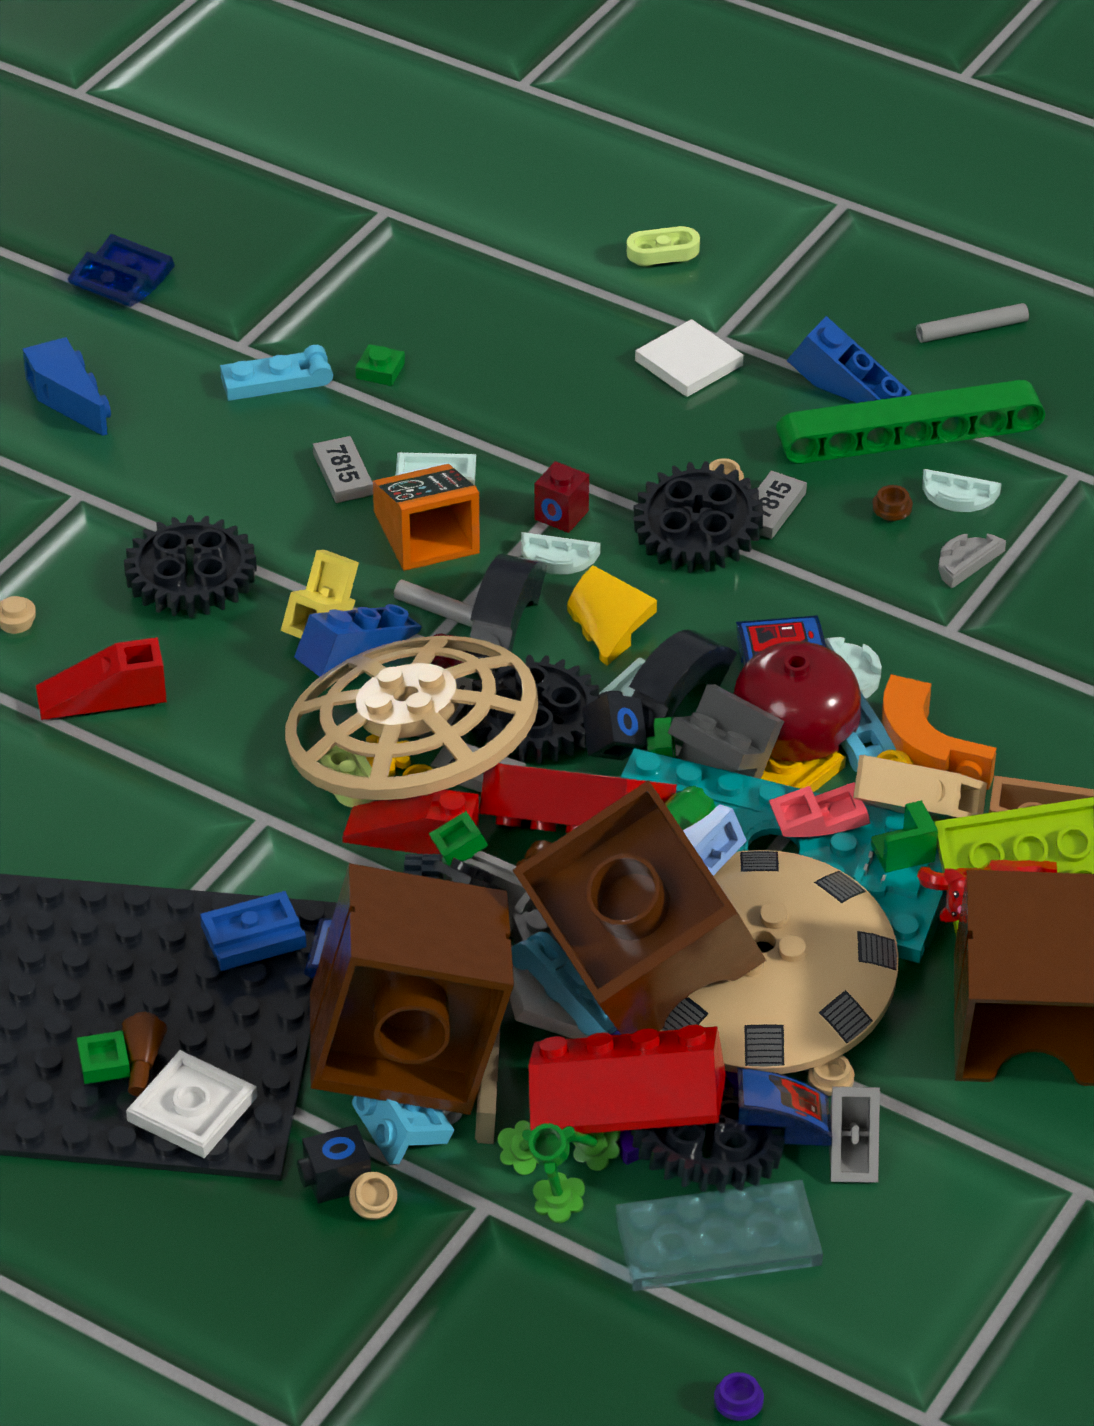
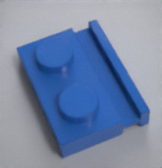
(253, 930)

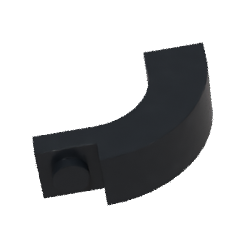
(502, 597)
(675, 670)

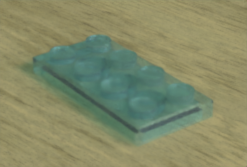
(718, 1235)

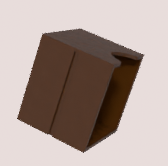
(638, 911)
(1024, 972)
(410, 989)

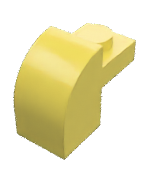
(326, 589)

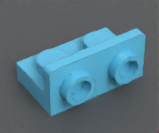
(400, 1125)

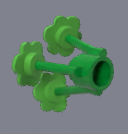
(550, 1148)

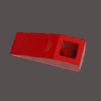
(109, 680)

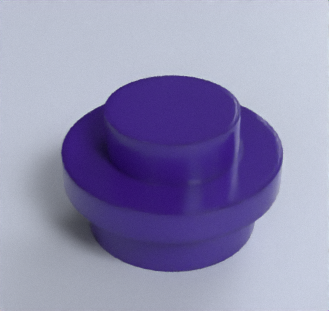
(738, 1396)

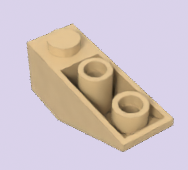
(897, 783)

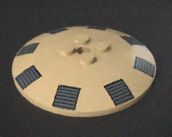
(820, 981)

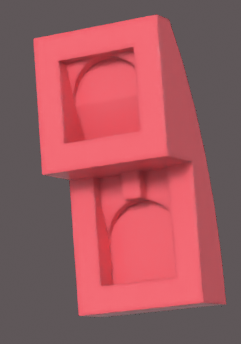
(825, 814)

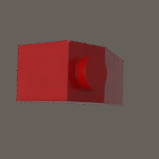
(408, 821)

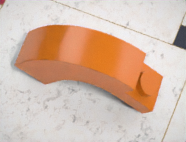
(906, 723)

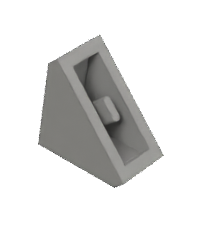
(854, 1134)

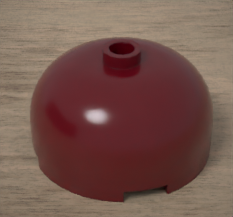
(808, 691)

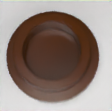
(892, 503)

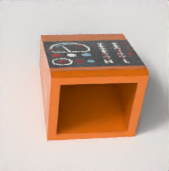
(428, 515)

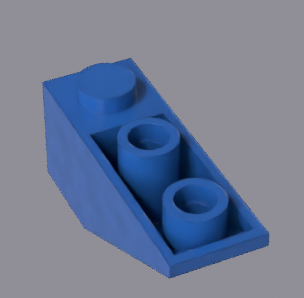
(843, 367)
(62, 383)
(339, 635)

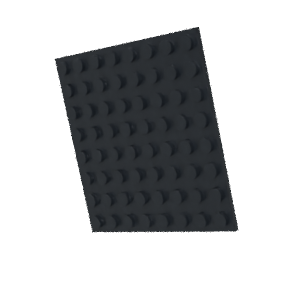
(99, 952)

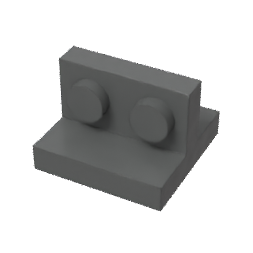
(727, 733)

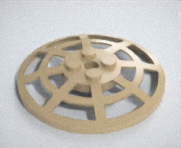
(407, 704)

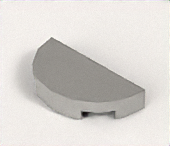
(965, 556)

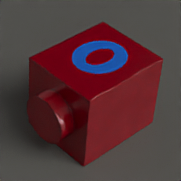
(561, 497)

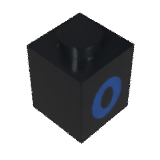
(614, 726)
(333, 1162)

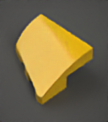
(609, 611)

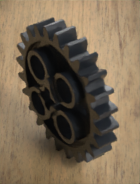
(698, 516)
(159, 569)
(559, 712)
(736, 1150)

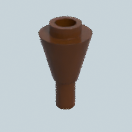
(143, 1039)

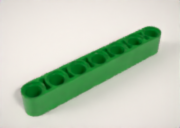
(910, 421)

